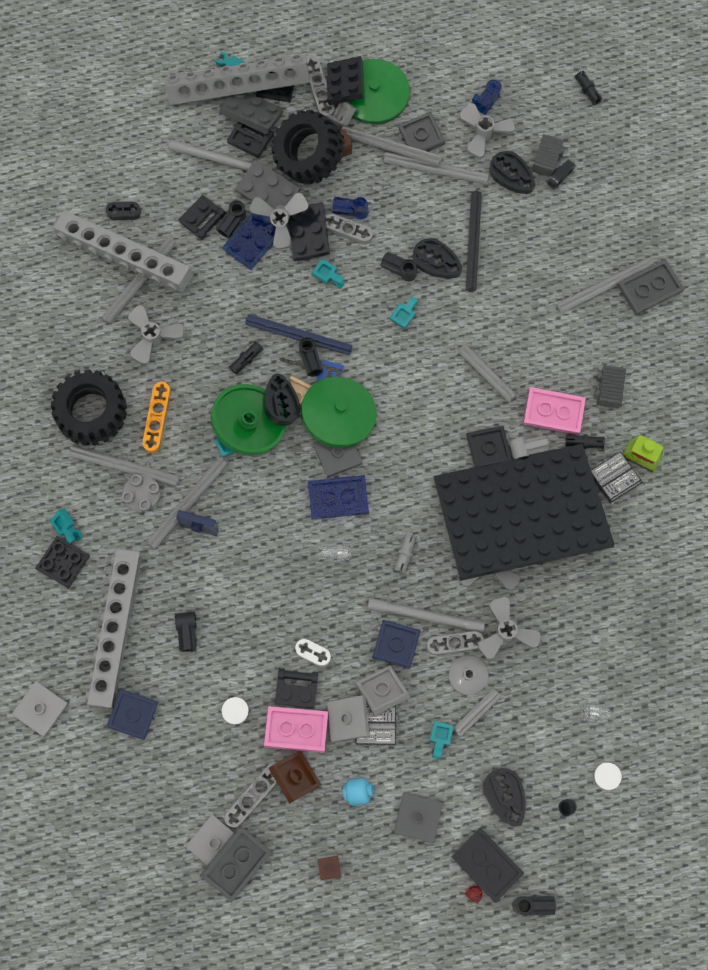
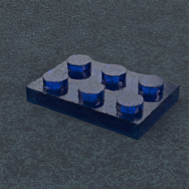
(251, 240)
(338, 497)

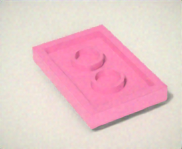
(554, 411)
(296, 729)

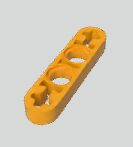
(156, 417)

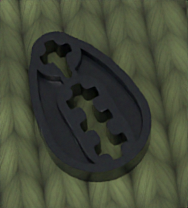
(516, 164)
(439, 249)
(286, 393)
(514, 788)

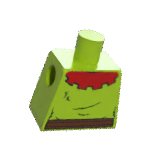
(644, 453)

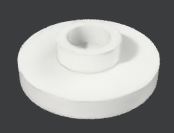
(235, 710)
(607, 776)

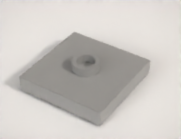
(382, 690)
(40, 709)
(348, 719)
(209, 839)

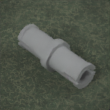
(405, 553)

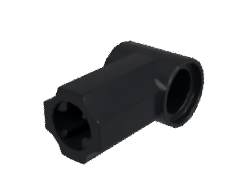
(231, 220)
(398, 265)
(310, 357)
(186, 627)
(536, 905)

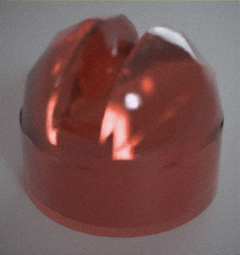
(474, 894)

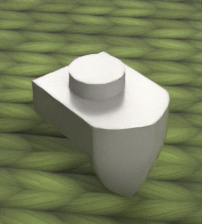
(342, 114)

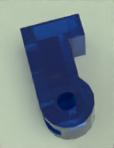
(488, 97)

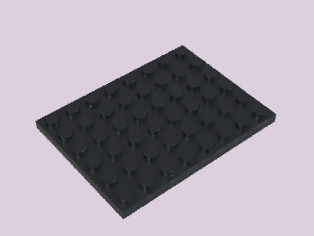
(522, 512)

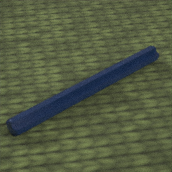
(298, 334)

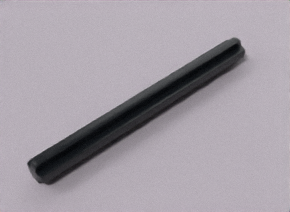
(473, 241)

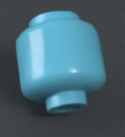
(358, 791)

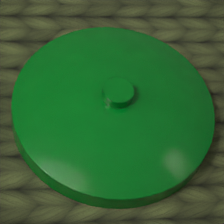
(384, 93)
(338, 412)
(242, 423)

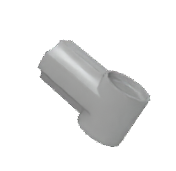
(522, 447)

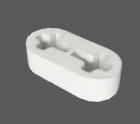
(315, 649)

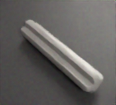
(477, 712)

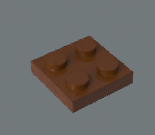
(294, 776)

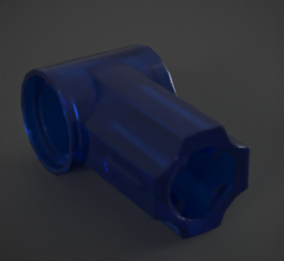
(349, 207)

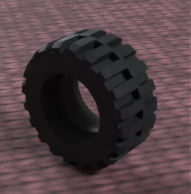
(291, 135)
(79, 386)

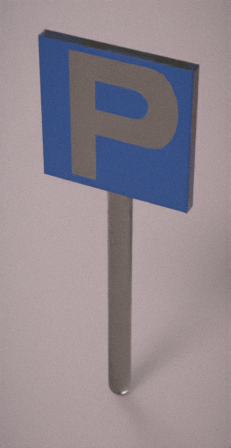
(329, 368)

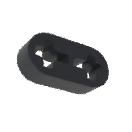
(561, 174)
(123, 210)

